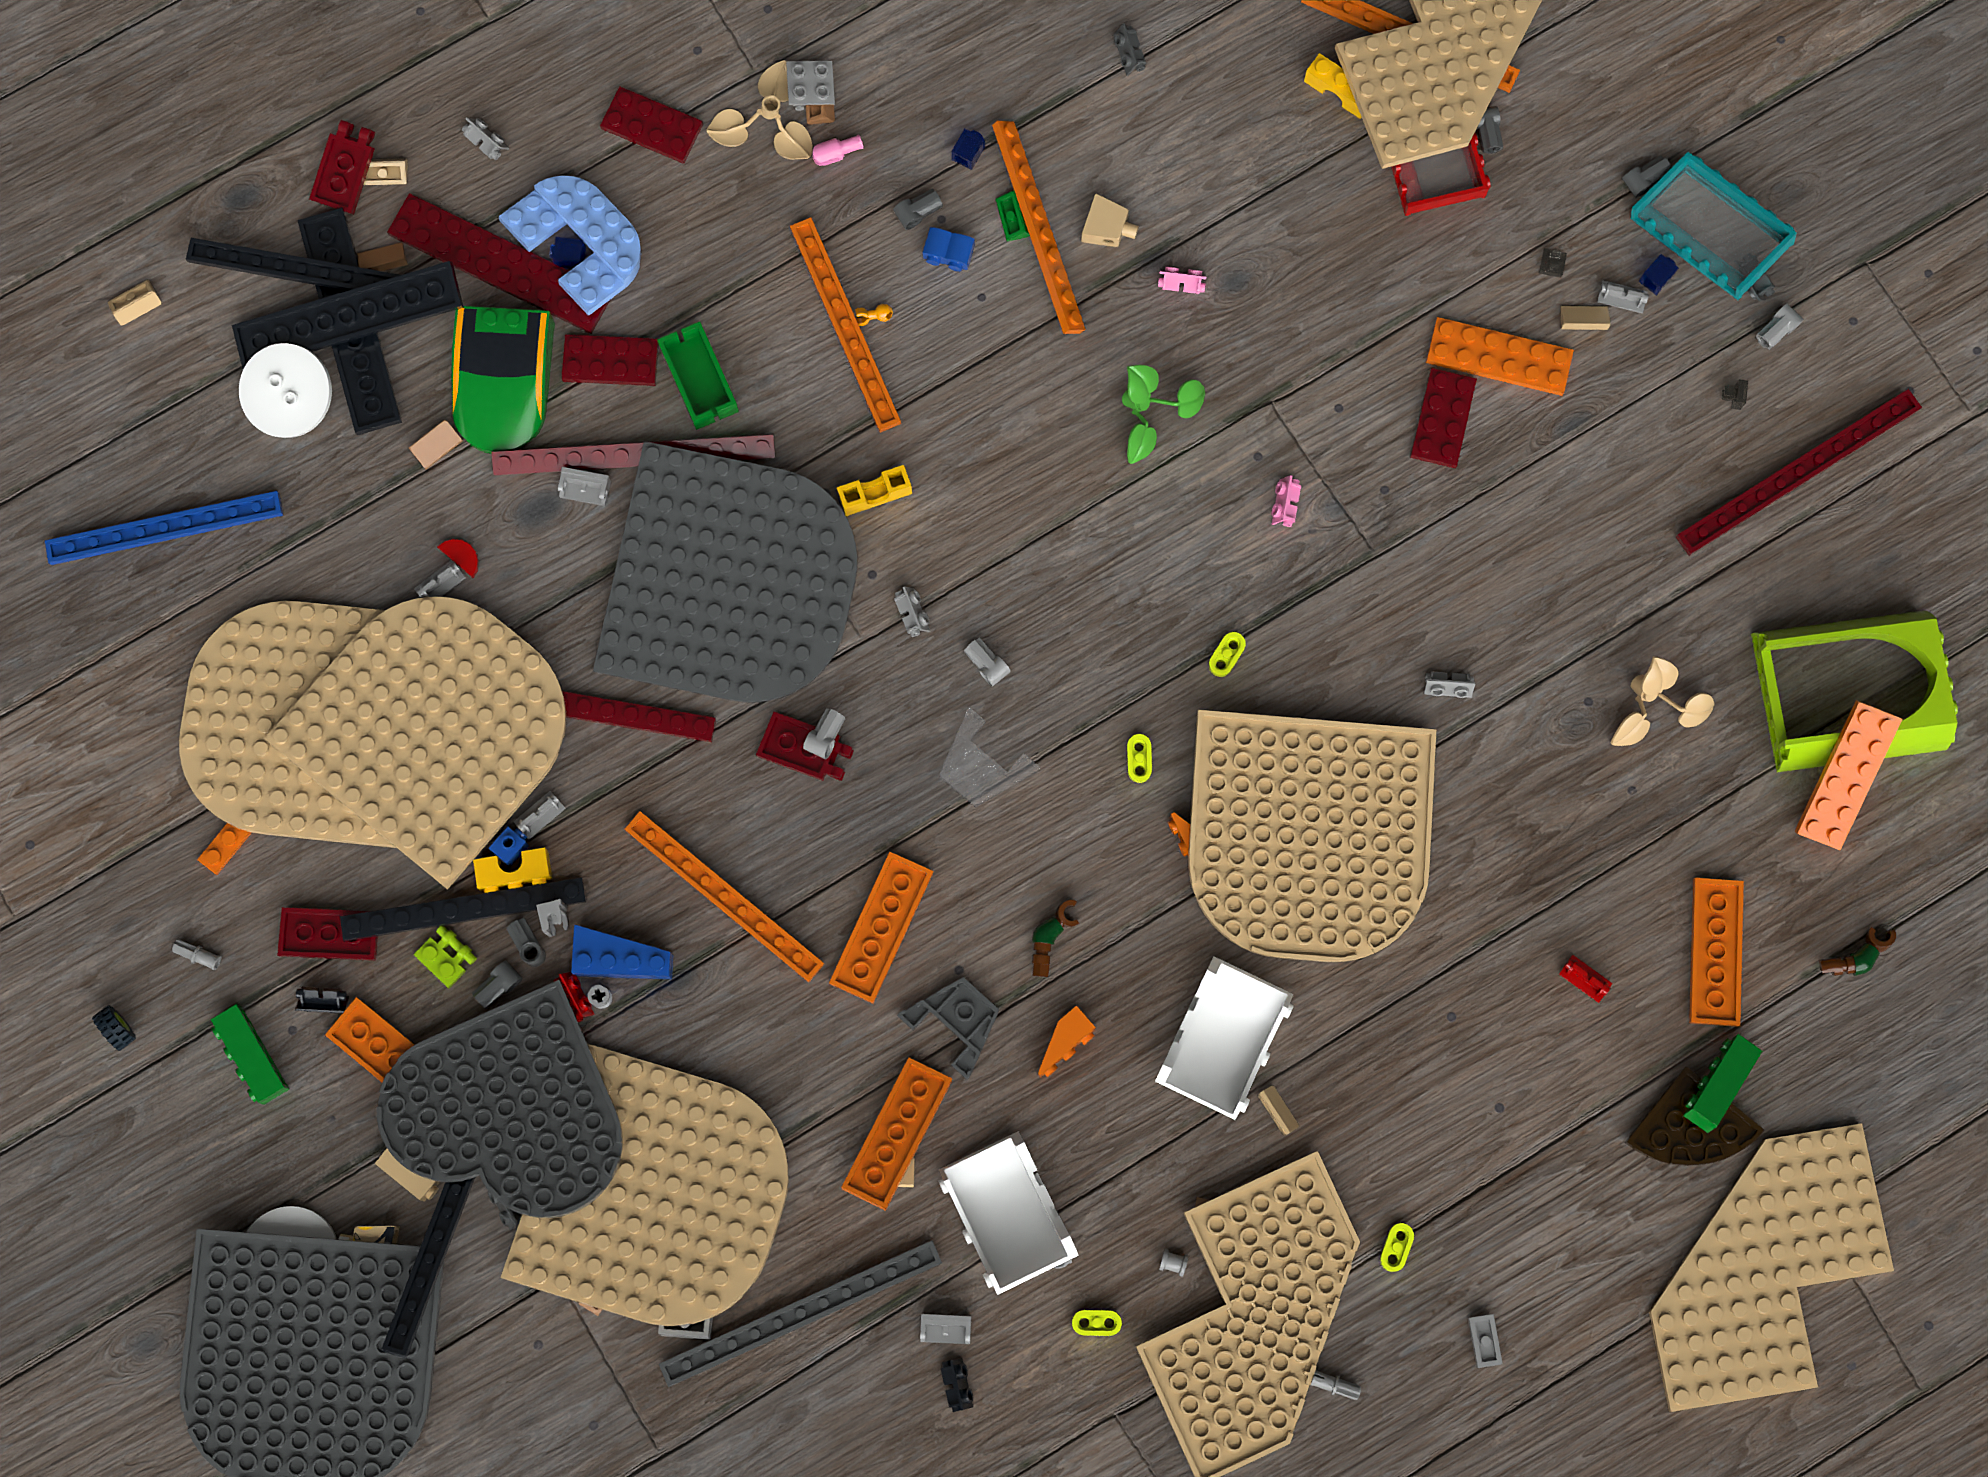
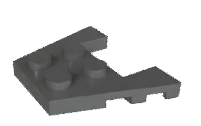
(964, 1013)

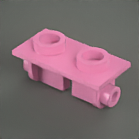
(1173, 278)
(1282, 511)

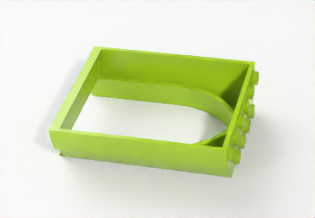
(1926, 730)

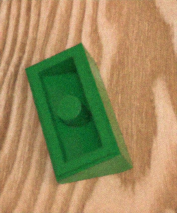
(1011, 217)

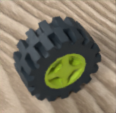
(114, 1028)

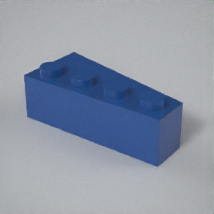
(614, 957)

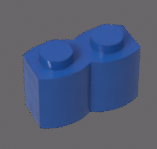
(948, 249)

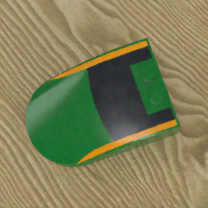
(500, 375)

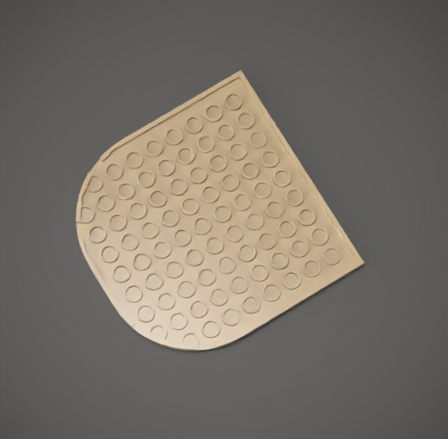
(238, 693)
(430, 729)
(1310, 832)
(684, 1212)

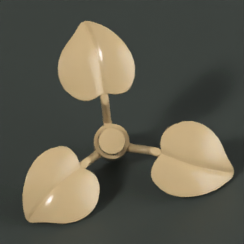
(791, 143)
(1659, 676)

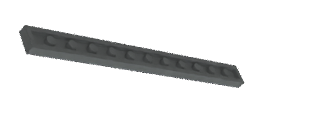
(800, 1313)

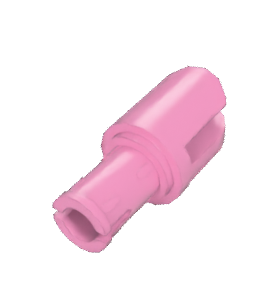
(834, 150)

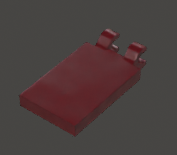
(343, 168)
(784, 746)

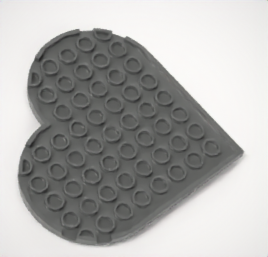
(507, 1103)

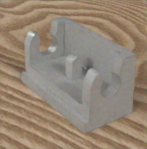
(584, 486)
(552, 913)
(945, 1329)

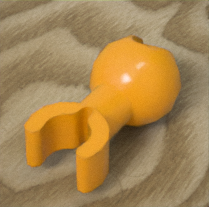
(882, 312)

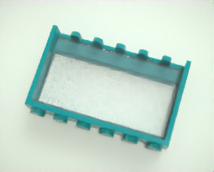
(1713, 225)

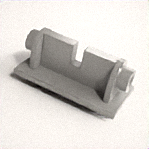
(478, 131)
(1622, 296)
(441, 581)
(909, 601)
(1459, 686)
(539, 815)

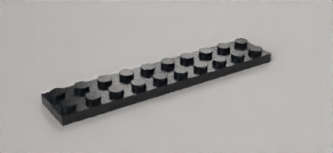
(354, 312)
(359, 360)

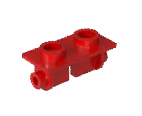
(1585, 979)
(578, 1001)

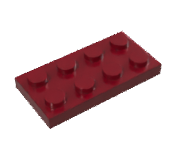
(651, 125)
(610, 360)
(1443, 418)
(319, 935)

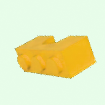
(1327, 75)
(862, 496)
(534, 870)

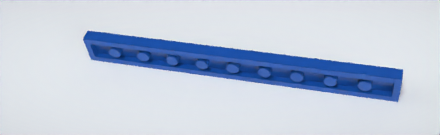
(163, 528)

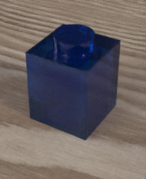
(968, 148)
(567, 252)
(1659, 274)

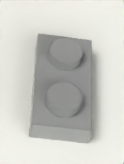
(1485, 1341)

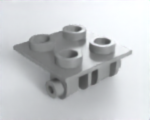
(810, 83)

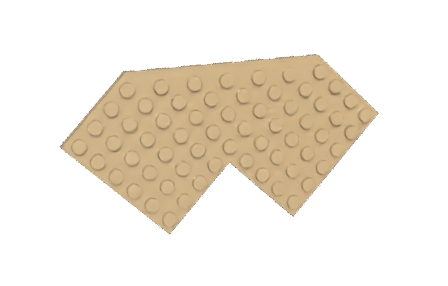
(1433, 79)
(1733, 1307)
(1244, 1369)

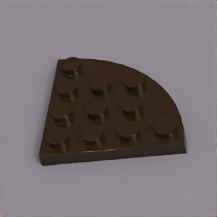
(1678, 1141)

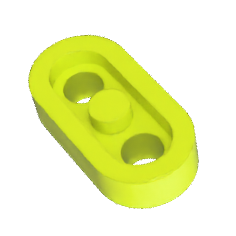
(1226, 654)
(1139, 758)
(1398, 1248)
(1096, 1323)

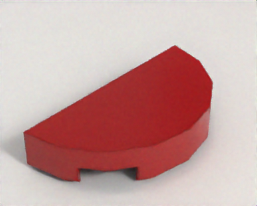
(461, 554)

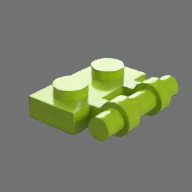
(440, 962)

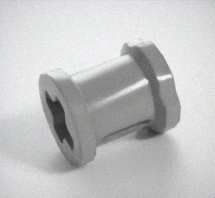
(606, 1000)
(1173, 1262)

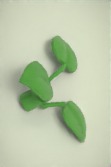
(1141, 382)

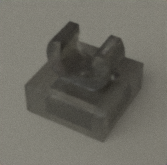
(1552, 263)
(1736, 393)

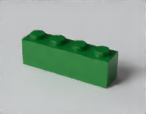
(249, 1054)
(1722, 1082)

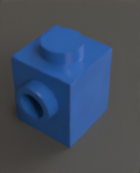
(509, 845)

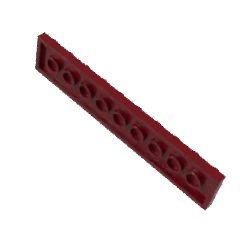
(489, 259)

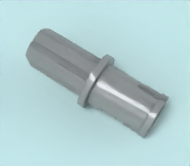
(196, 954)
(1336, 1385)

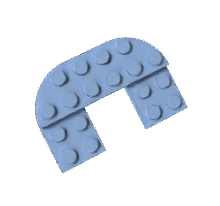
(595, 220)

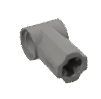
(1782, 323)
(990, 666)
(821, 739)

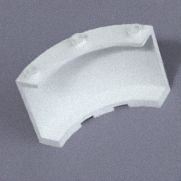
(1224, 1038)
(1007, 1213)

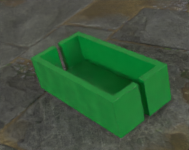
(698, 376)

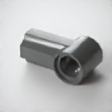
(1489, 131)
(1642, 179)
(913, 211)
(526, 941)
(501, 980)

